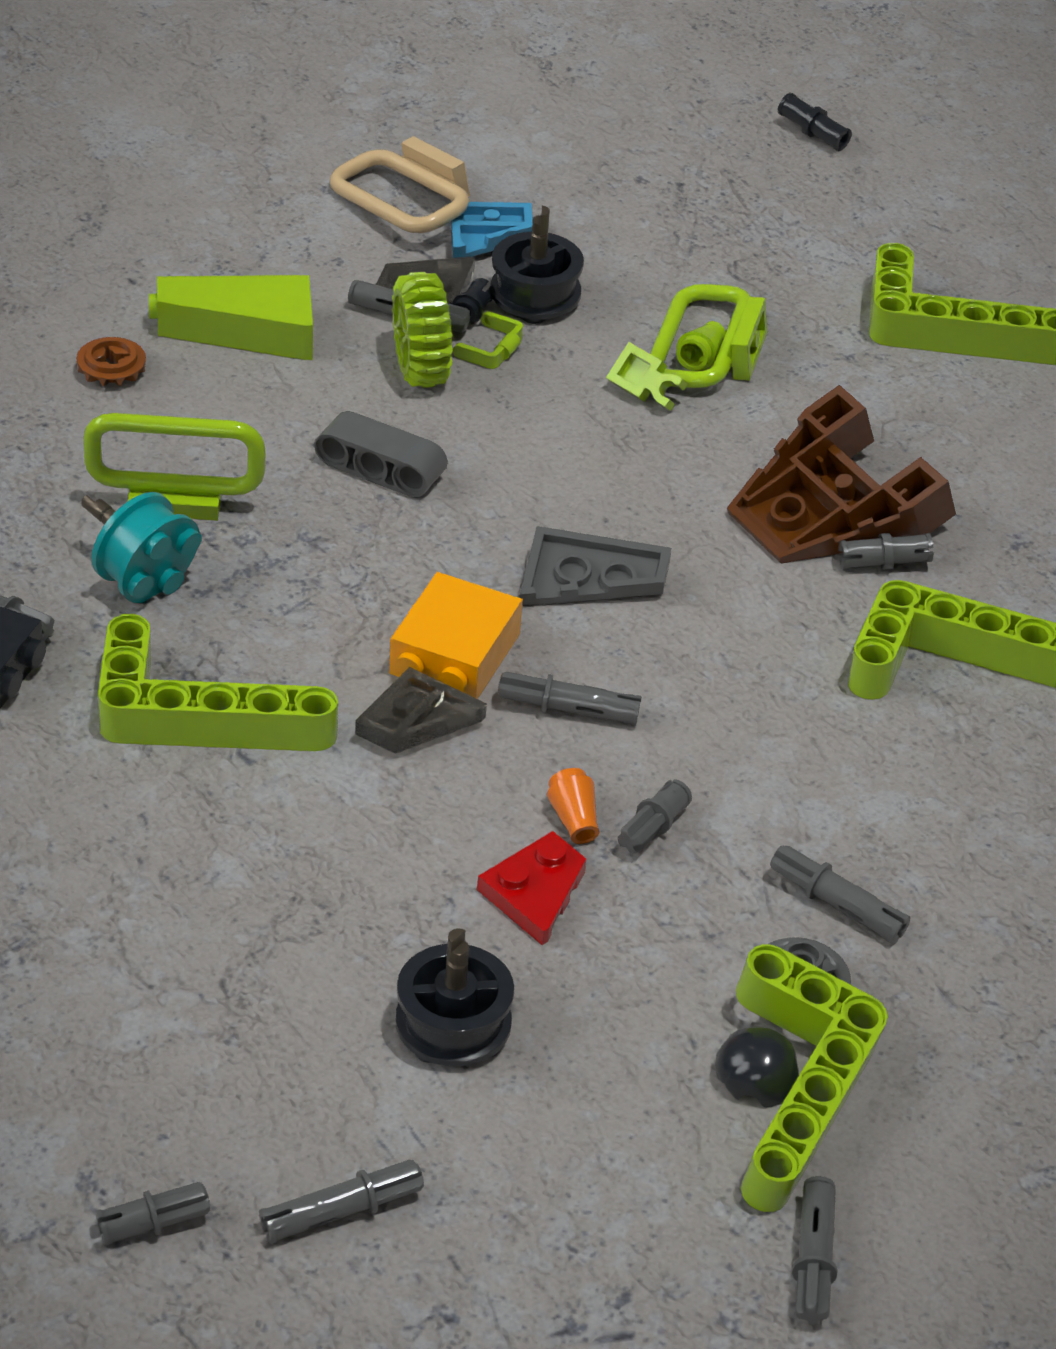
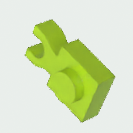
(643, 374)

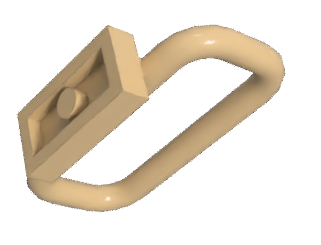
(420, 163)

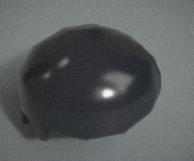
(758, 1065)

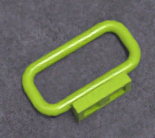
(741, 341)
(189, 494)

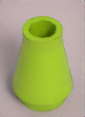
(699, 347)

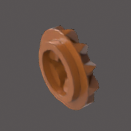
(125, 354)

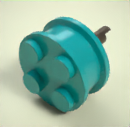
(143, 545)

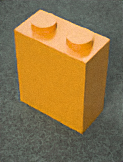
(456, 633)

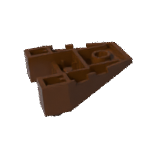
(820, 496)

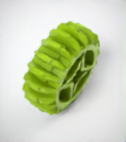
(422, 329)

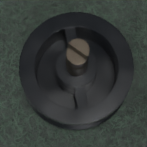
(537, 273)
(454, 1003)

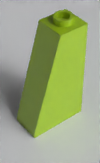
(237, 312)

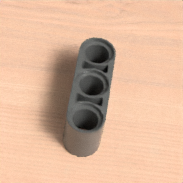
(381, 453)

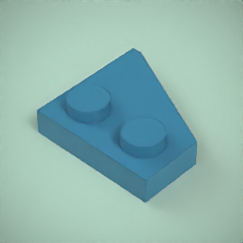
(486, 225)

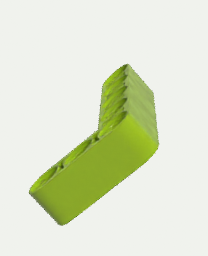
(953, 323)
(952, 628)
(202, 712)
(844, 1029)

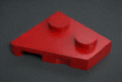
(535, 884)

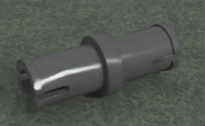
(886, 551)

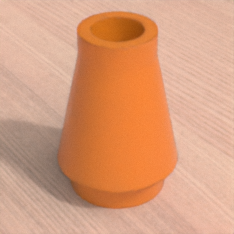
(574, 801)

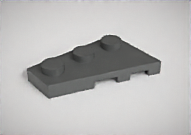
(591, 567)

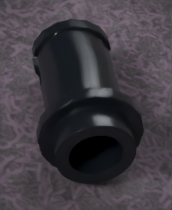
(475, 299)

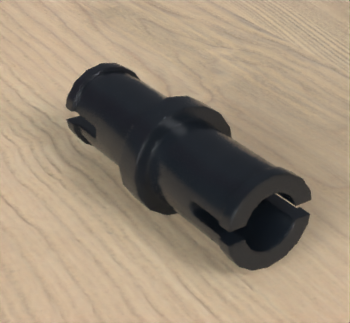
(814, 121)

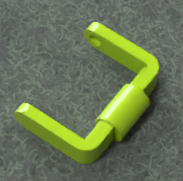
(502, 351)

